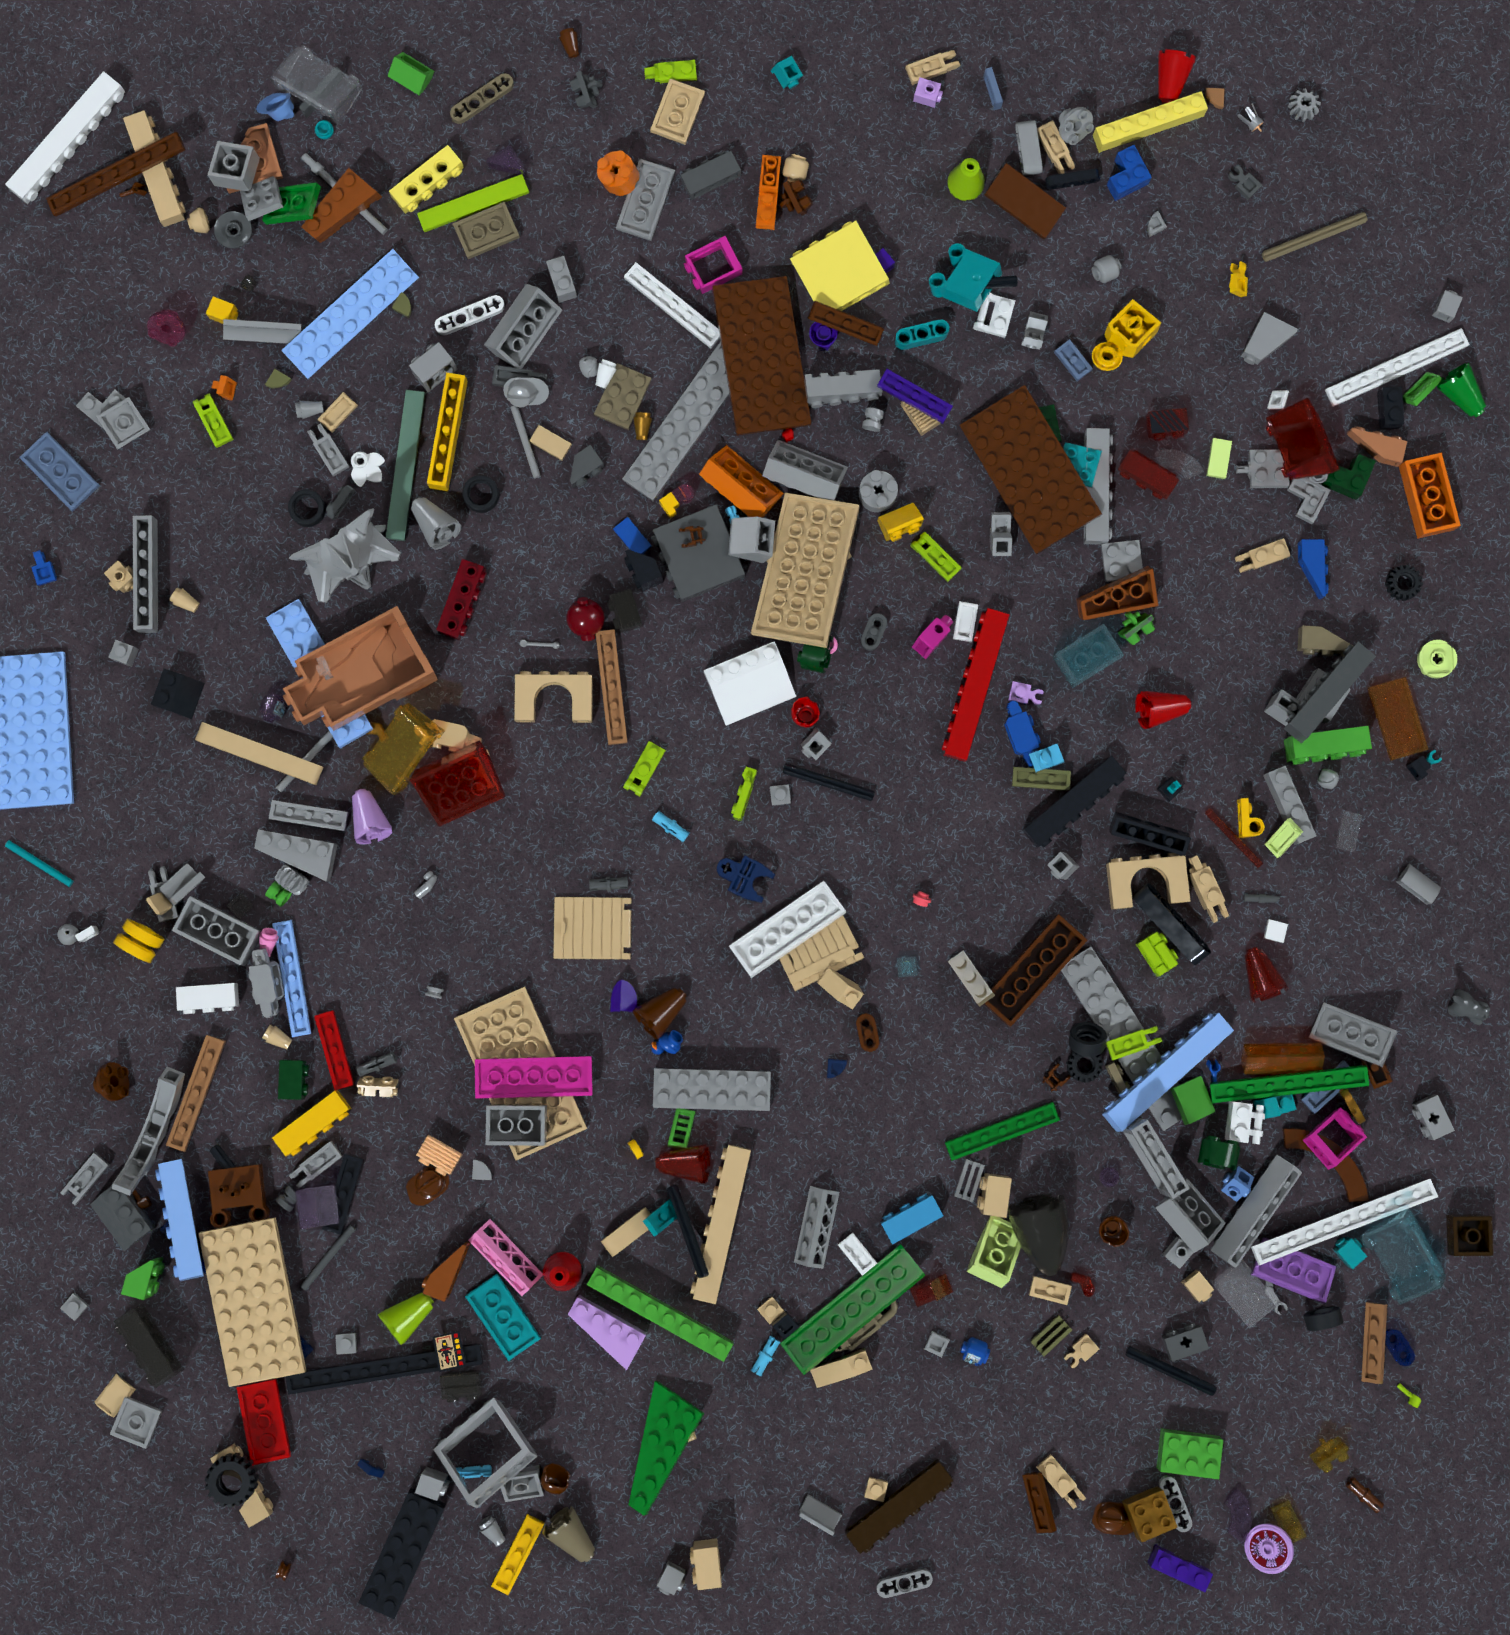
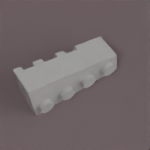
(842, 387)
(303, 853)

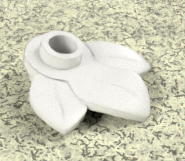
(368, 470)

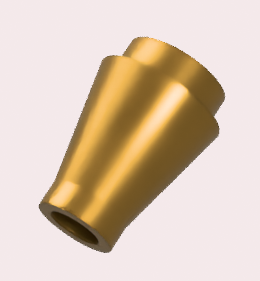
(642, 425)

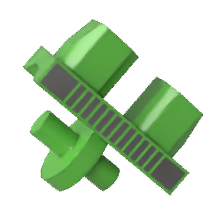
(1133, 624)

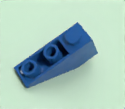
(1312, 561)

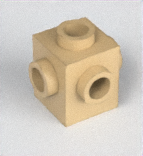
(120, 577)

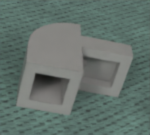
(1034, 330)
(1000, 534)

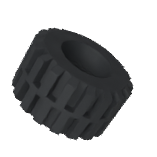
(220, 1491)

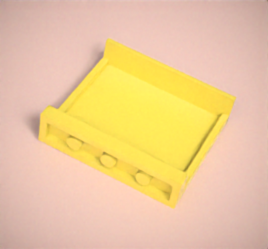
(840, 268)

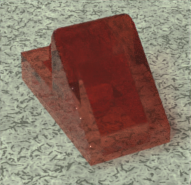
(931, 1290)

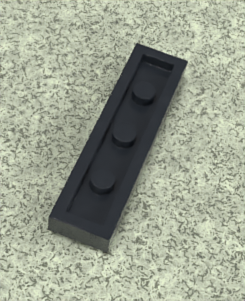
(345, 1189)

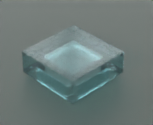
(906, 967)

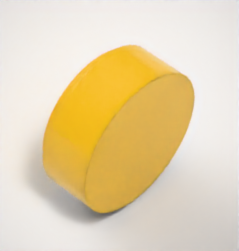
(635, 1149)

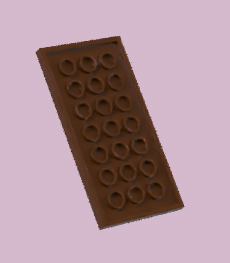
(761, 355)
(1030, 469)

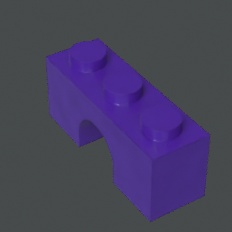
(1180, 1569)

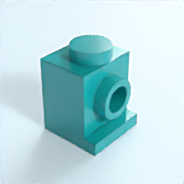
(787, 73)

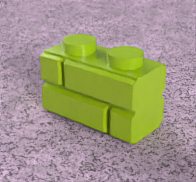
(1157, 953)

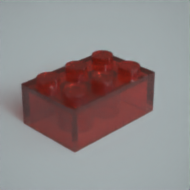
(1148, 474)

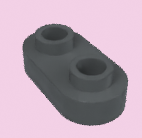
(344, 495)
(873, 632)

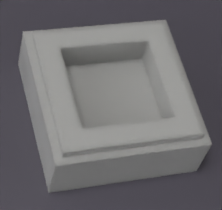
(936, 1344)

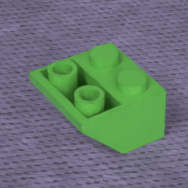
(143, 1281)

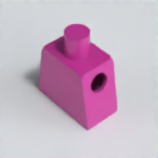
(932, 636)

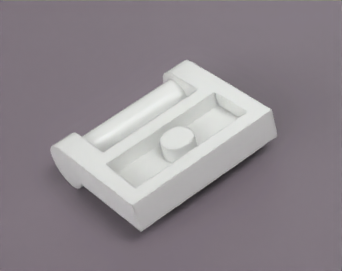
(1000, 317)

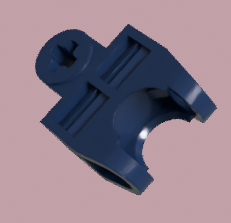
(746, 888)

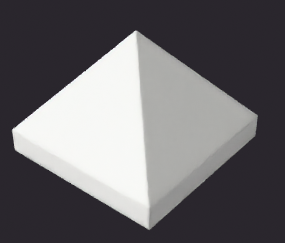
(1278, 399)

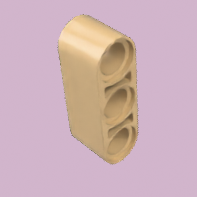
(626, 1233)

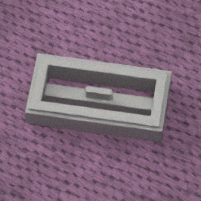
(961, 1179)

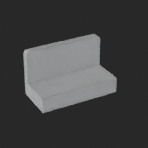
(181, 884)
(819, 1514)

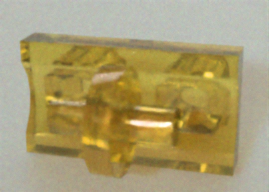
(1328, 1452)

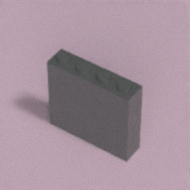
(698, 567)

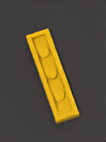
(517, 1554)

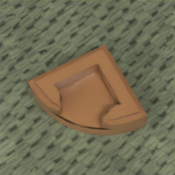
(1215, 96)

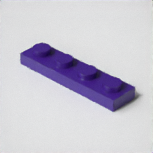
(914, 396)

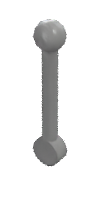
(524, 643)

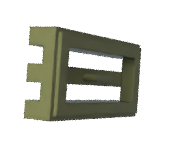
(1063, 1324)

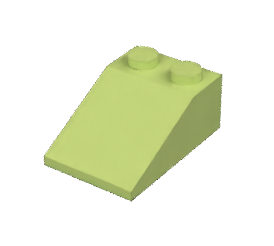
(995, 1252)

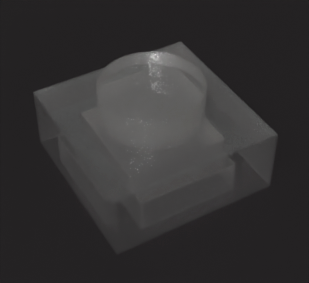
(323, 668)

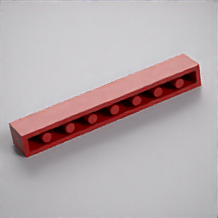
(976, 684)

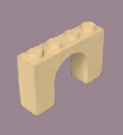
(529, 686)
(1171, 868)

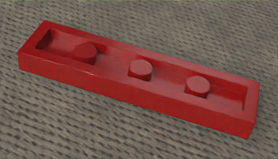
(334, 1050)

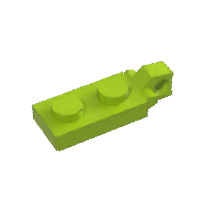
(674, 70)
(744, 793)

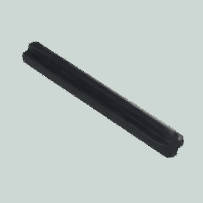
(828, 782)
(687, 1231)
(1171, 1371)

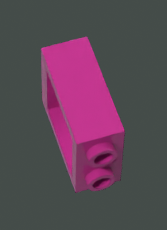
(723, 244)
(1322, 1151)

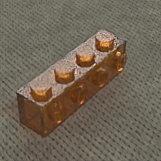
(1282, 1058)

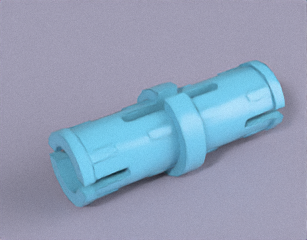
(670, 826)
(765, 1356)

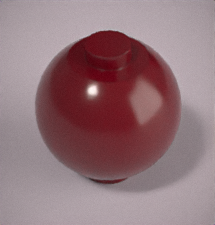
(585, 618)

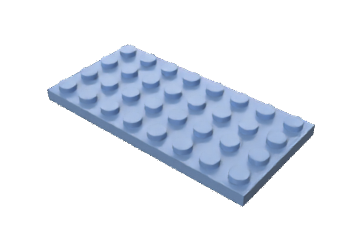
(34, 732)

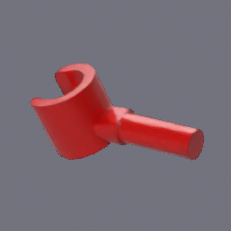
(788, 434)

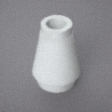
(605, 372)

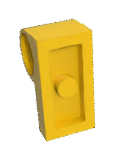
(1244, 809)

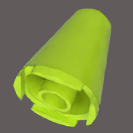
(966, 180)
(406, 1316)

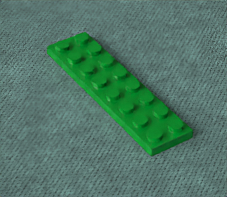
(852, 1309)

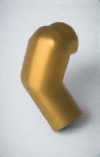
(377, 729)

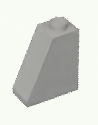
(1266, 338)

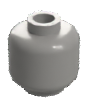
(1106, 269)

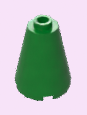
(1463, 390)

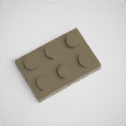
(486, 230)
(622, 396)

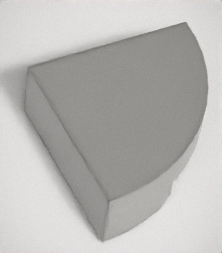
(1156, 224)
(481, 1171)

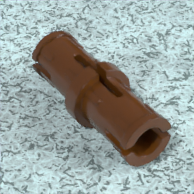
(1364, 1495)

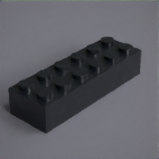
(402, 1554)

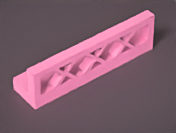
(502, 1260)

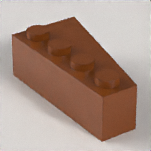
(340, 206)
(1123, 595)

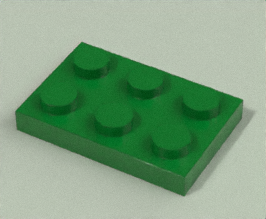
(297, 202)

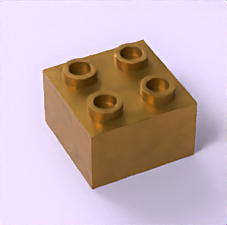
(1149, 1514)

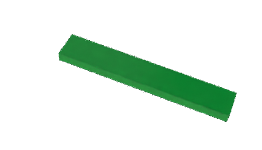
(1002, 1131)

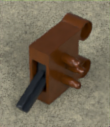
(235, 1188)

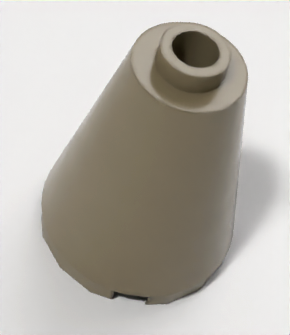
(569, 1534)

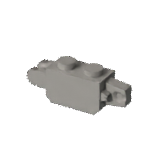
(266, 982)

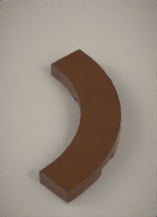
(1347, 1169)

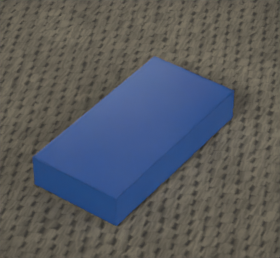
(632, 536)

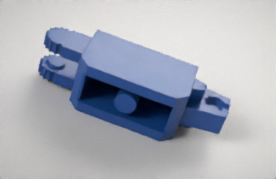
(1021, 732)

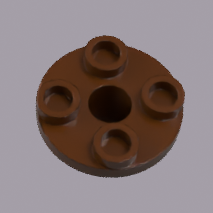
(112, 1081)

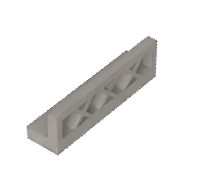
(260, 331)
(813, 1227)

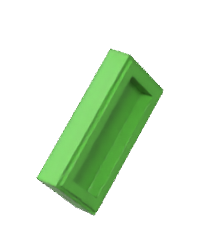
(1421, 388)

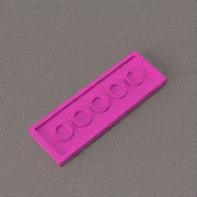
(533, 1077)

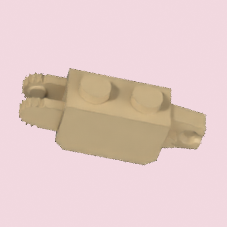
(454, 737)
(1206, 888)

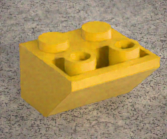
(900, 521)

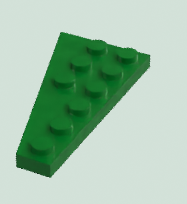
(665, 1436)

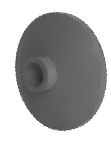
(229, 222)

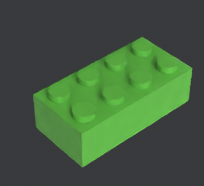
(1329, 744)

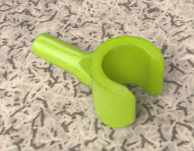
(1414, 1400)

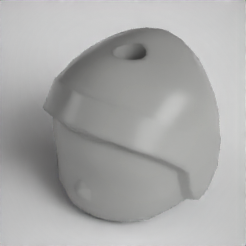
(588, 366)
(1328, 778)
(64, 937)

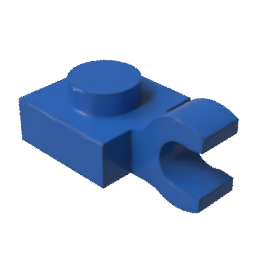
(43, 571)

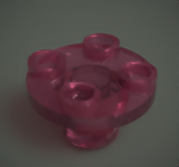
(166, 327)

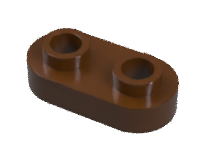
(867, 1032)

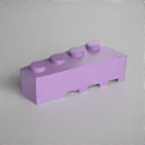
(608, 1330)

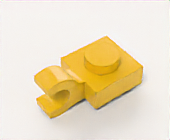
(1238, 281)

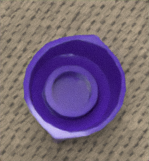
(822, 335)

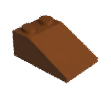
(442, 1280)

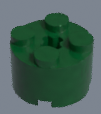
(815, 657)
(1219, 1154)

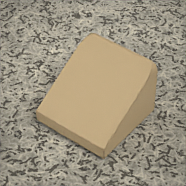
(159, 903)

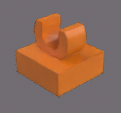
(225, 387)

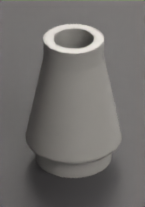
(308, 408)
(491, 1530)

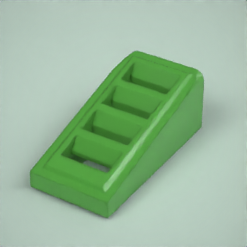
(685, 1112)

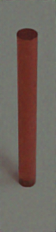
(1234, 838)

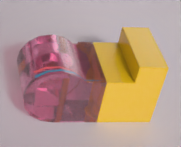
(676, 498)

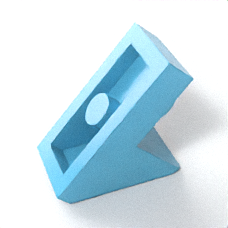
(1046, 758)

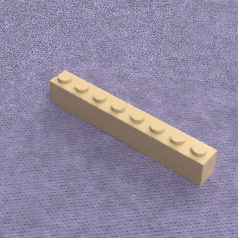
(722, 1221)

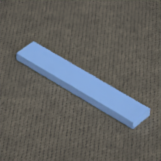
(292, 979)

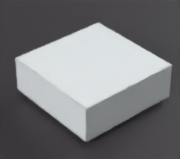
(1275, 931)
(87, 933)

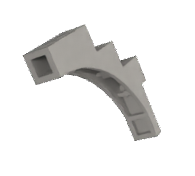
(153, 1132)

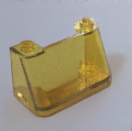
(401, 748)

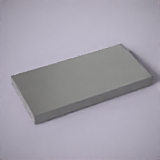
(646, 201)
(1353, 1034)

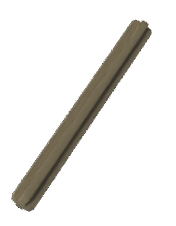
(1314, 236)

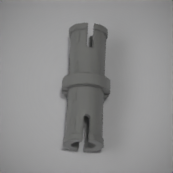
(608, 884)
(365, 1068)

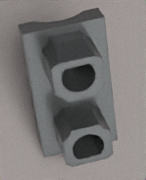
(589, 89)

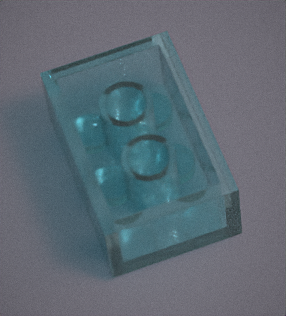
(1088, 656)

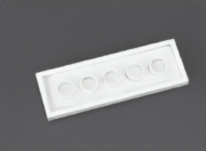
(787, 929)

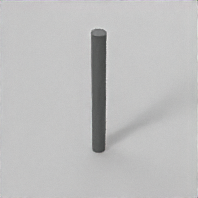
(328, 1256)

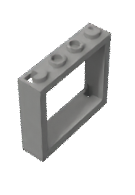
(1155, 1159)
(504, 1473)

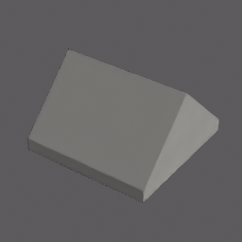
(524, 1485)

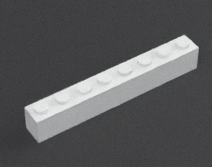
(65, 138)

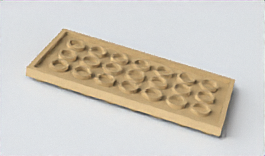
(805, 570)
(513, 1030)
(252, 1302)

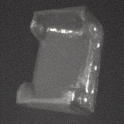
(317, 83)

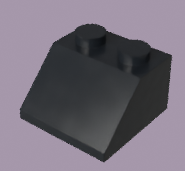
(177, 693)

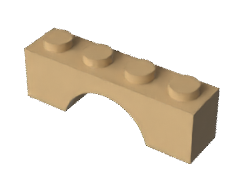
(257, 1506)

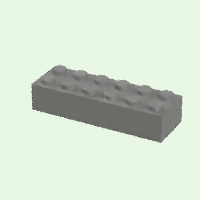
(711, 1089)

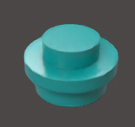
(324, 129)

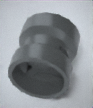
(288, 1198)

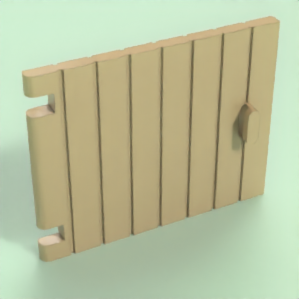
(592, 927)
(827, 948)

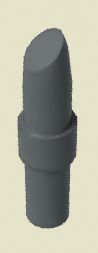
(1260, 898)

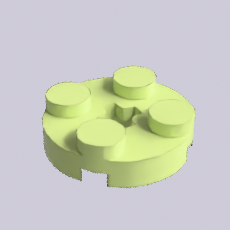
(1444, 651)

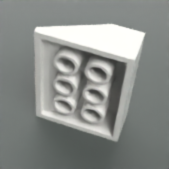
(749, 683)

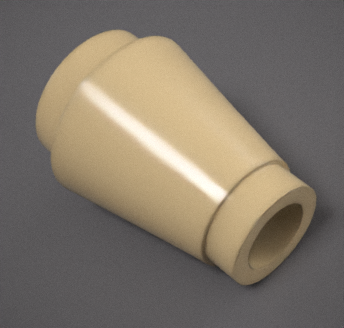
(184, 600)
(276, 1037)

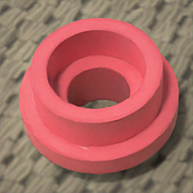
(921, 899)

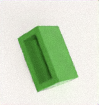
(410, 73)

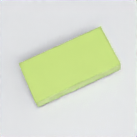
(1219, 458)
(1283, 838)

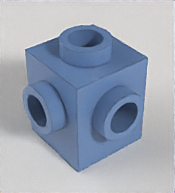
(1237, 1184)

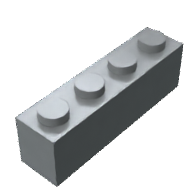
(1289, 802)

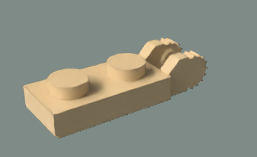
(931, 66)
(1055, 146)
(1264, 555)
(1059, 1479)

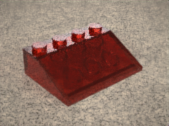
(458, 783)

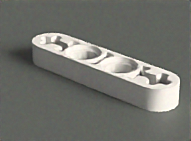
(470, 317)

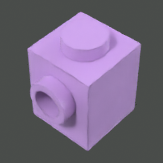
(928, 92)

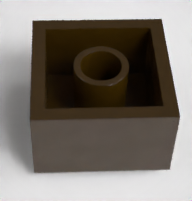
(1469, 1235)

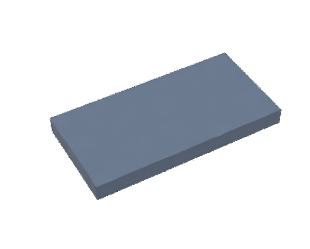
(59, 471)

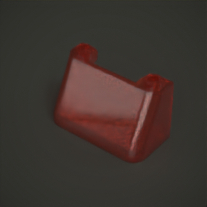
(1302, 441)

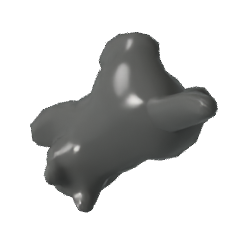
(1466, 1006)

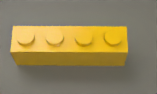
(311, 1123)

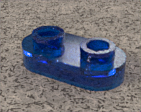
(1398, 1346)

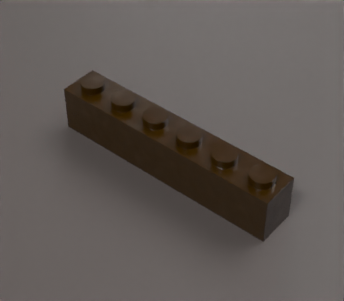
(899, 1506)

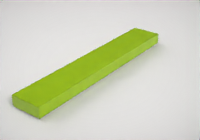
(473, 203)

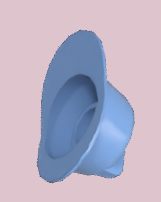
(277, 106)

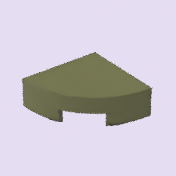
(402, 305)
(277, 380)

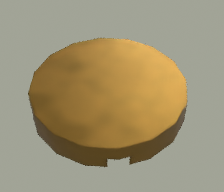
(1352, 1106)

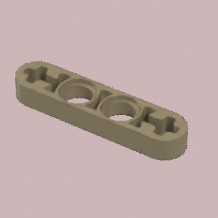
(479, 95)

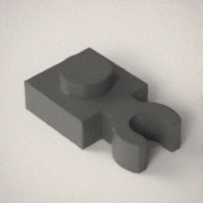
(1247, 185)

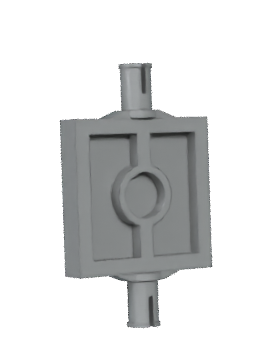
(1265, 469)

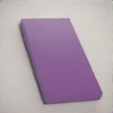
(1298, 1274)

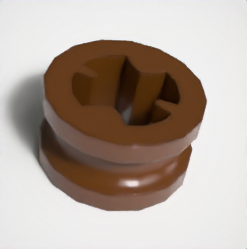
(283, 1570)

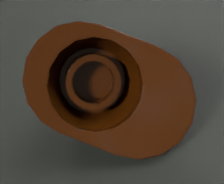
(426, 1186)
(1111, 1519)

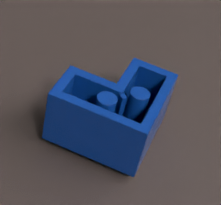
(1132, 173)

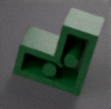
(1351, 481)

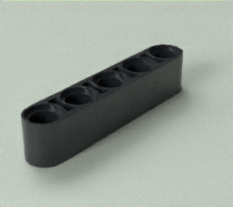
(1171, 924)

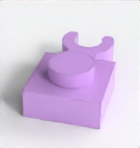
(1021, 693)

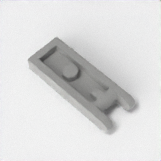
(86, 1177)

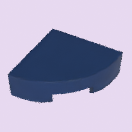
(835, 1067)
(369, 1469)

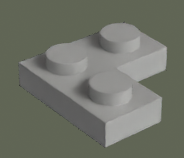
(93, 407)
(1312, 495)

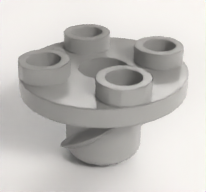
(1075, 124)

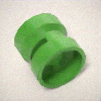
(278, 893)

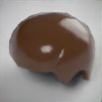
(1119, 1229)
(549, 1476)

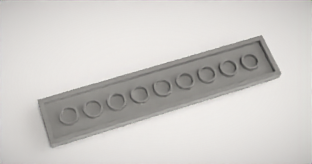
(680, 428)
(1111, 1012)

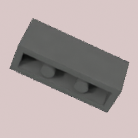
(710, 175)

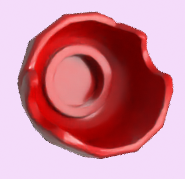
(802, 718)

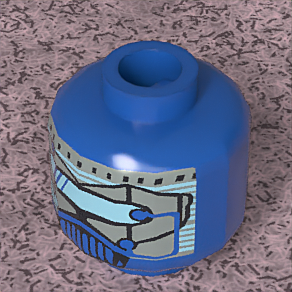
(975, 1351)

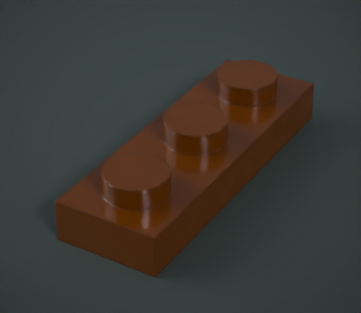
(1039, 1502)

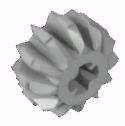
(1304, 111)
(291, 879)

